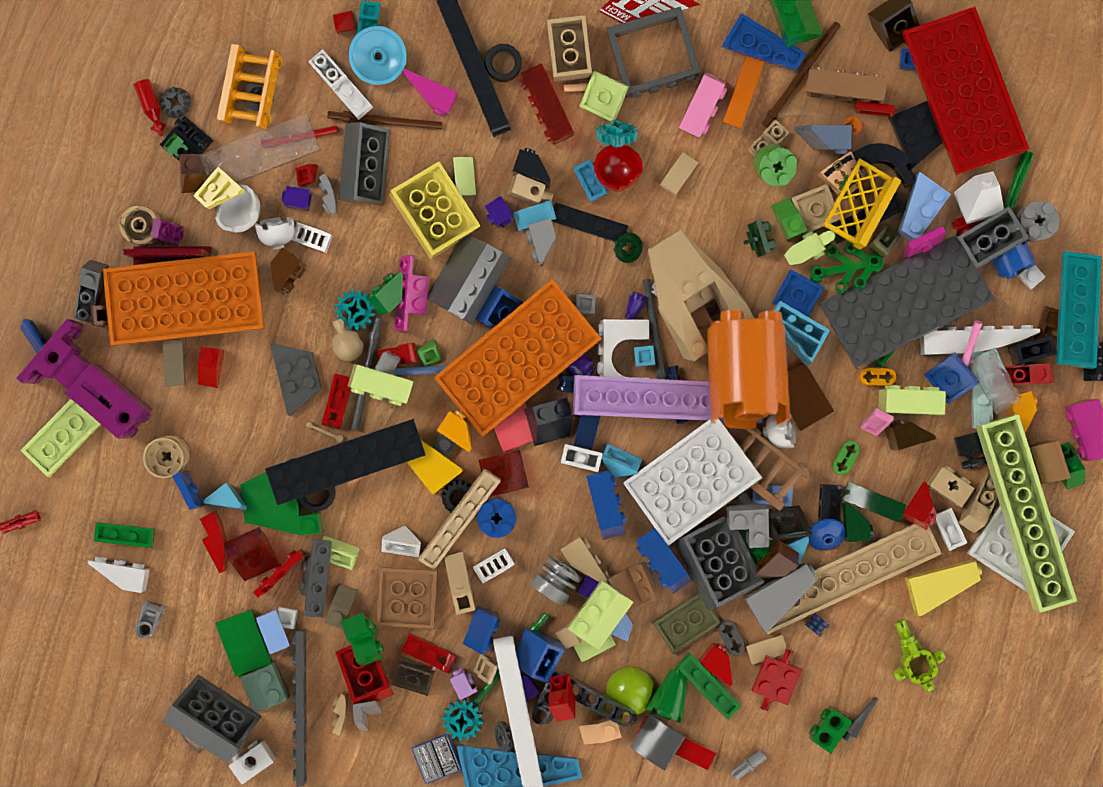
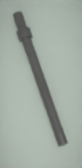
(374, 337)
(661, 372)

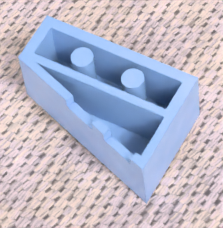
(921, 207)

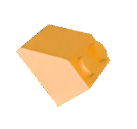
(457, 429)

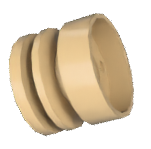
(156, 452)

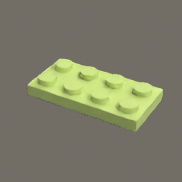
(60, 438)

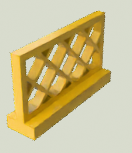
(877, 208)

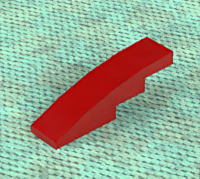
(692, 751)

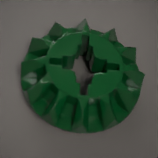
(633, 252)

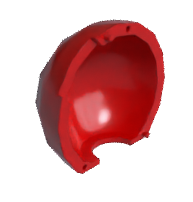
(617, 167)

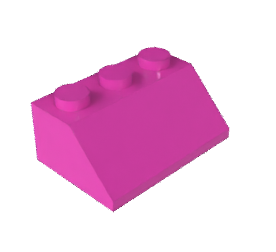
(1087, 427)

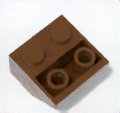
(285, 271)

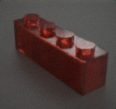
(547, 104)

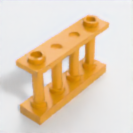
(234, 76)

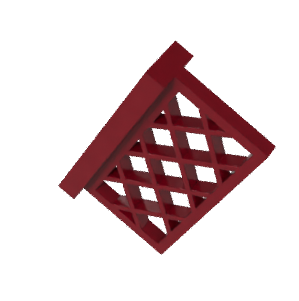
(157, 254)

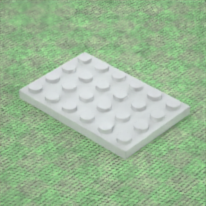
(692, 480)

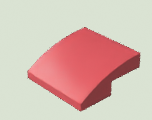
(514, 430)

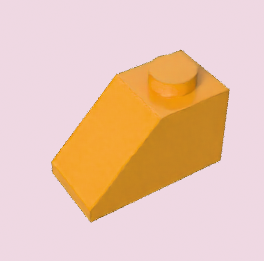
(1025, 409)

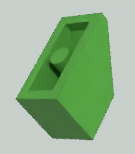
(788, 219)

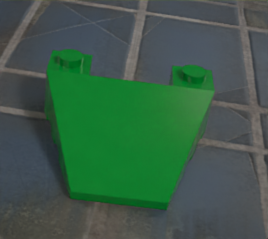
(264, 512)

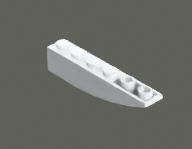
(956, 340)

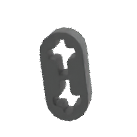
(735, 635)

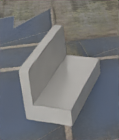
(362, 710)

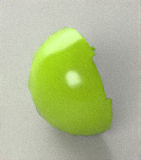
(631, 687)

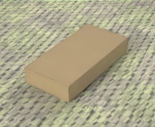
(772, 646)

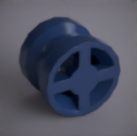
(566, 384)
(817, 624)

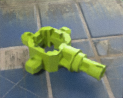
(911, 649)

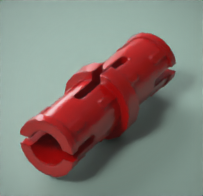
(20, 521)

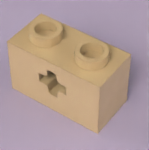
(939, 484)

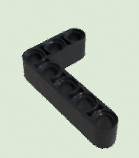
(583, 698)

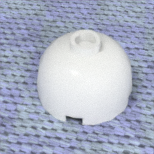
(275, 231)
(780, 436)

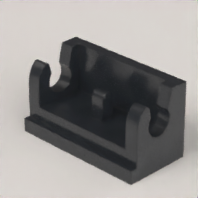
(829, 501)

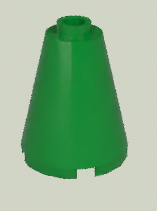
(670, 697)

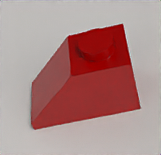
(209, 366)
(921, 508)
(717, 662)

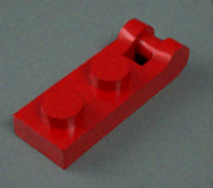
(337, 401)
(428, 653)

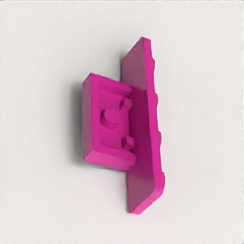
(413, 294)

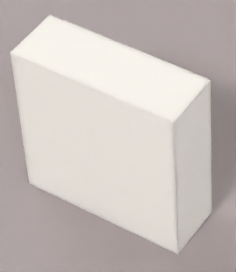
(287, 617)

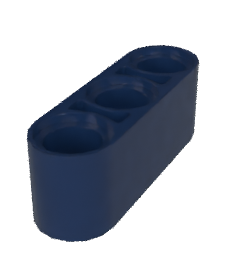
(586, 431)

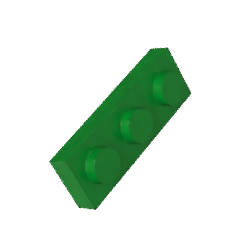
(124, 534)

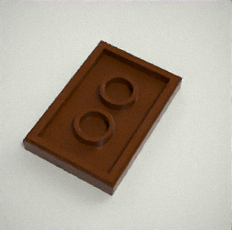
(806, 397)

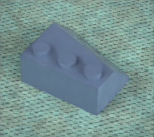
(827, 137)

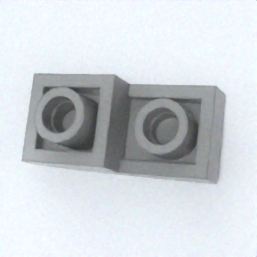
(330, 199)

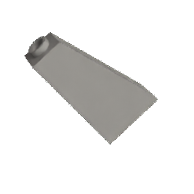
(779, 595)

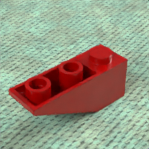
(1031, 374)

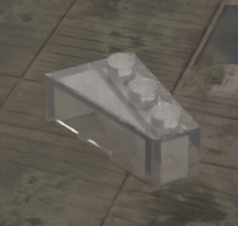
(995, 381)

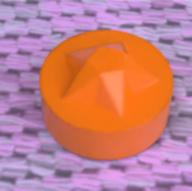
(856, 124)

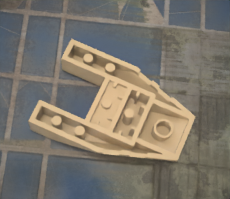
(686, 282)

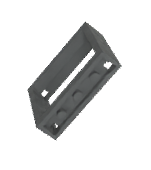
(644, 23)

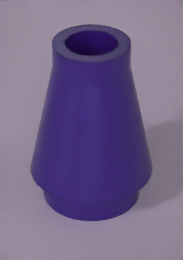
(635, 305)

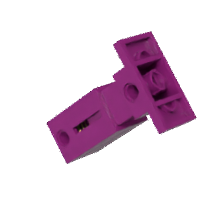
(87, 383)

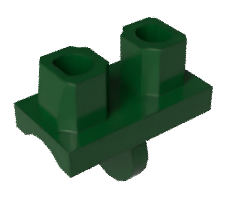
(757, 238)

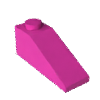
(437, 96)

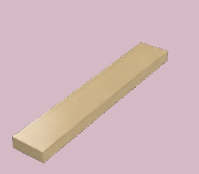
(459, 519)

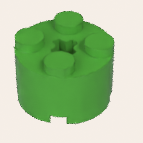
(775, 154)

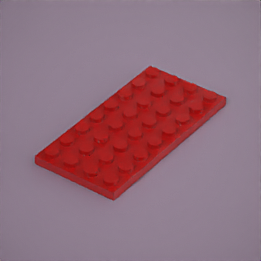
(965, 90)

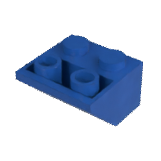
(480, 630)
(538, 654)

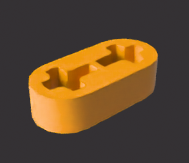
(877, 371)

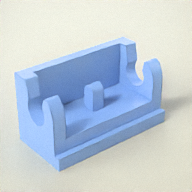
(272, 631)

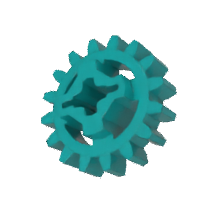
(616, 133)
(352, 319)
(470, 720)

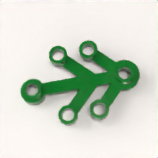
(849, 266)

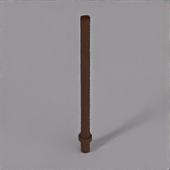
(772, 114)

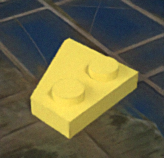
(218, 189)

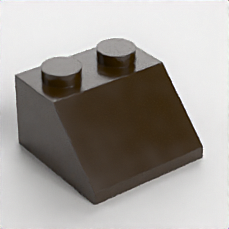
(891, 20)
(906, 434)

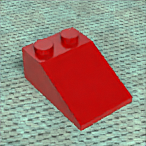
(365, 682)

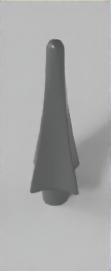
(858, 721)

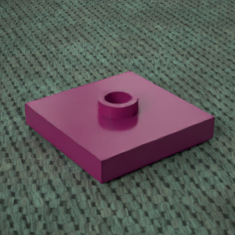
(925, 242)

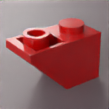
(562, 698)

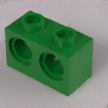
(835, 732)

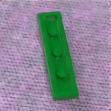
(708, 686)

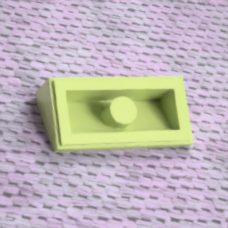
(464, 176)
(342, 553)

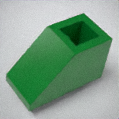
(388, 294)
(1075, 467)

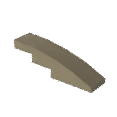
(174, 362)

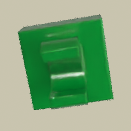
(173, 145)

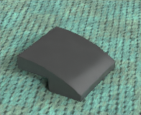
(657, 742)

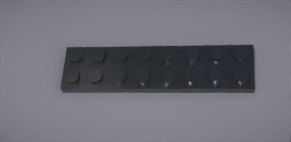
(345, 462)

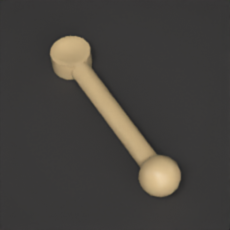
(310, 425)

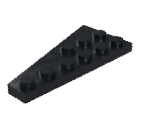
(916, 132)

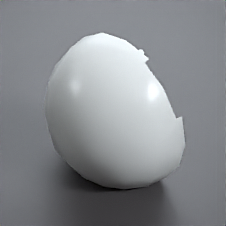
(239, 212)

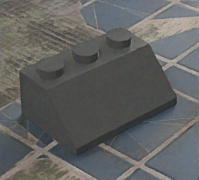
(993, 237)

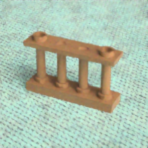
(762, 486)

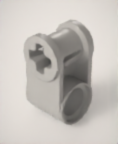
(151, 616)

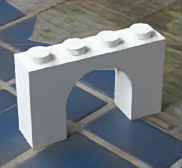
(612, 333)

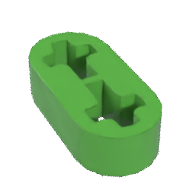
(842, 455)

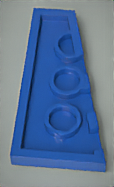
(760, 43)

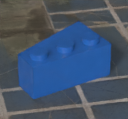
(606, 504)

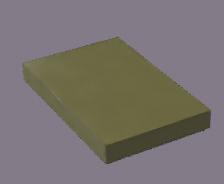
(686, 623)

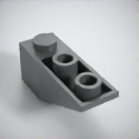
(89, 290)

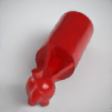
(149, 104)

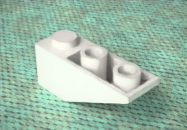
(125, 576)

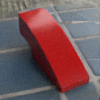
(215, 540)

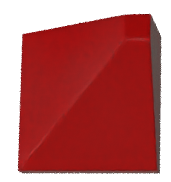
(344, 22)
(306, 174)

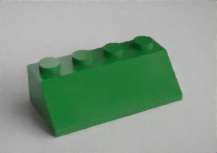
(796, 21)

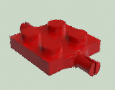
(776, 679)

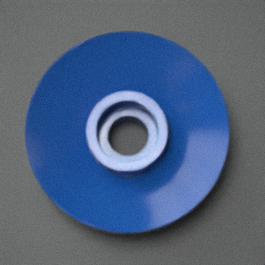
(827, 534)

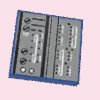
(436, 758)

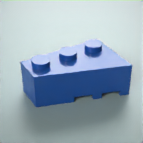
(663, 561)

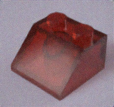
(509, 469)
(251, 554)

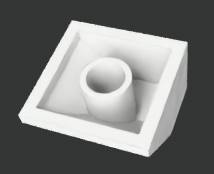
(979, 197)

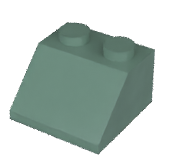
(265, 687)

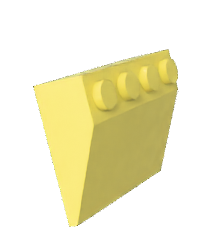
(434, 210)

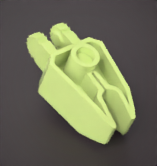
(811, 246)

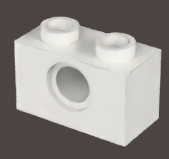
(581, 458)
(243, 769)

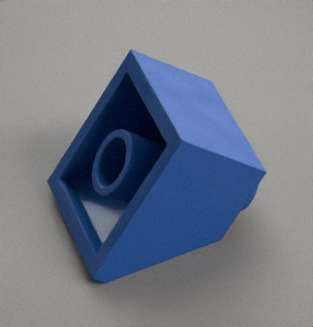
(497, 307)

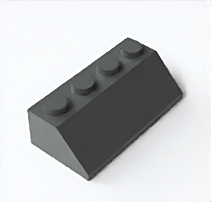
(364, 164)

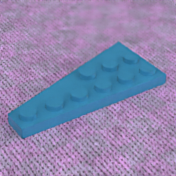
(500, 769)

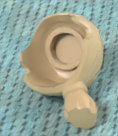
(346, 343)

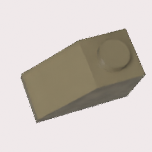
(341, 606)

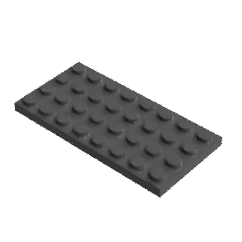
(906, 302)

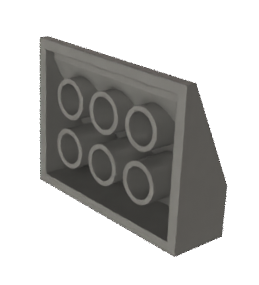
(468, 278)
(718, 562)
(212, 718)

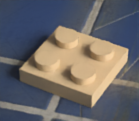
(815, 207)

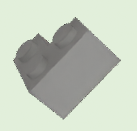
(753, 519)

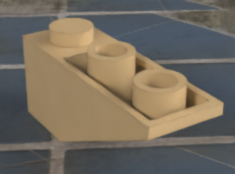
(980, 505)
(581, 559)
(460, 583)

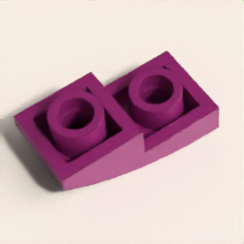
(167, 231)

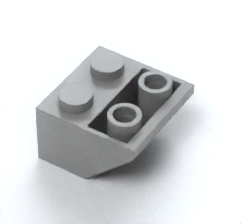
(543, 239)

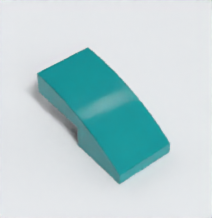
(368, 15)

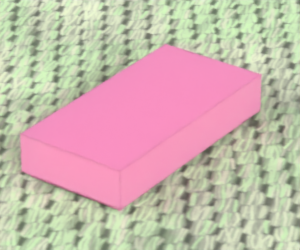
(876, 422)

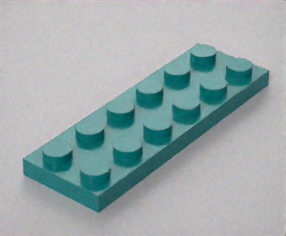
(1078, 310)

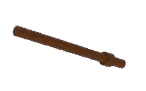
(348, 116)

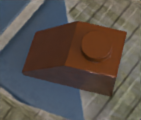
(778, 562)

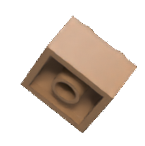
(1049, 461)

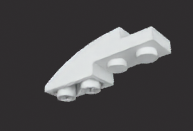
(340, 84)

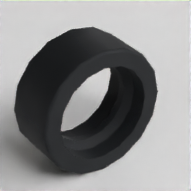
(503, 48)
(313, 507)

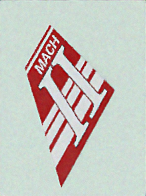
(630, 10)

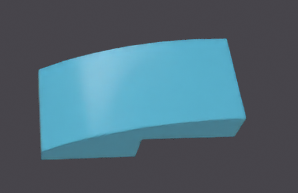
(534, 214)

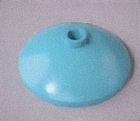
(367, 45)

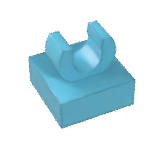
(644, 356)

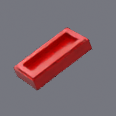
(875, 109)

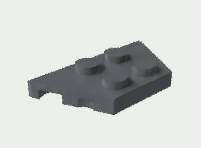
(296, 375)

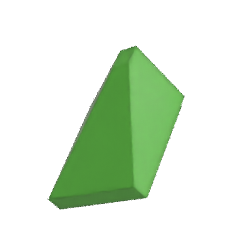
(429, 353)

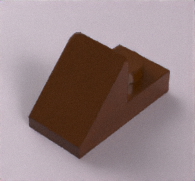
(190, 173)

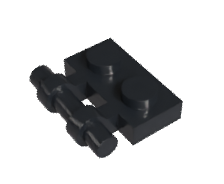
(968, 445)

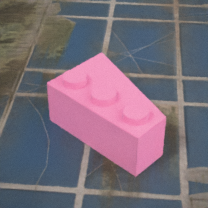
(703, 105)

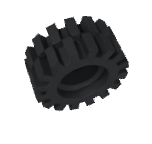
(448, 491)

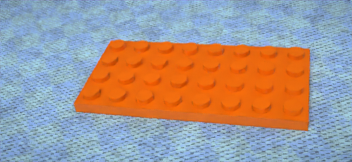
(183, 298)
(517, 357)

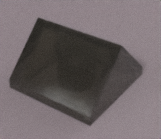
(787, 524)
(413, 675)

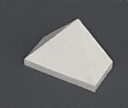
(401, 542)

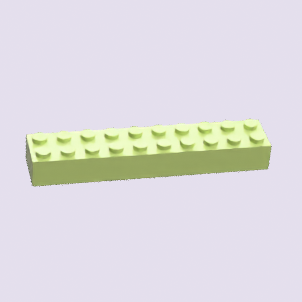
(1026, 513)

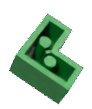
(362, 636)

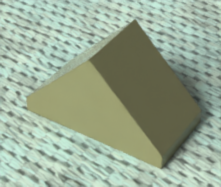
(884, 240)

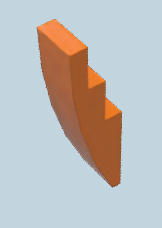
(743, 92)

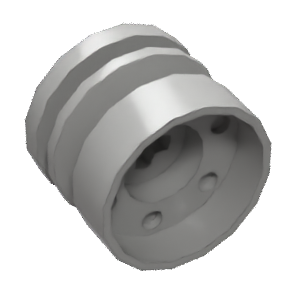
(556, 580)

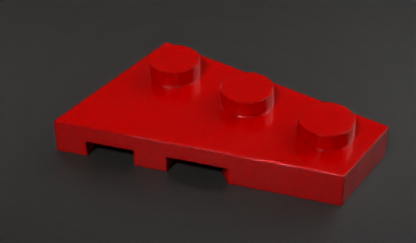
(279, 571)

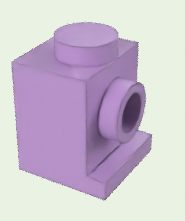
(463, 683)

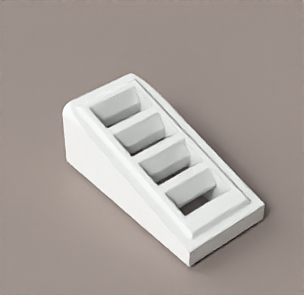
(325, 244)
(506, 555)

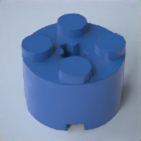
(1014, 260)
(488, 524)

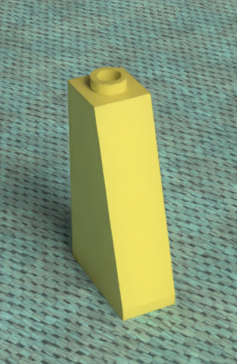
(938, 585)

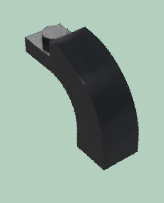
(887, 155)

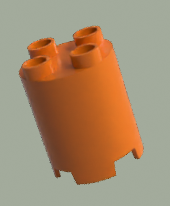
(748, 369)

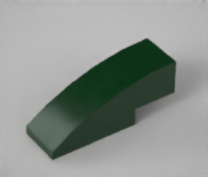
(873, 502)

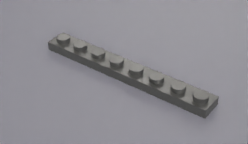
(300, 714)

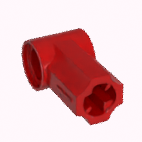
(406, 352)

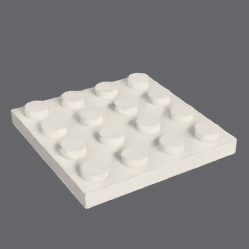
(996, 551)

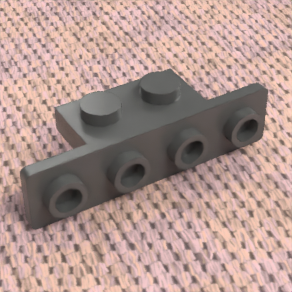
(315, 578)

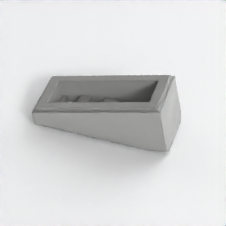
(387, 362)

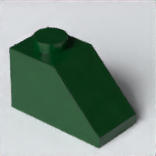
(855, 524)

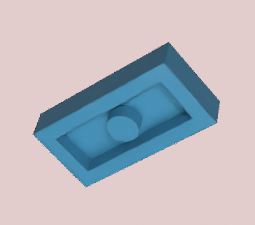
(588, 181)

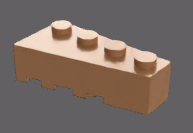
(847, 86)

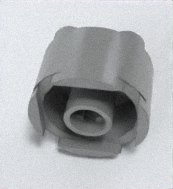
(1047, 218)

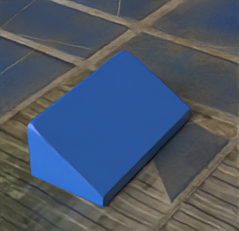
(33, 334)

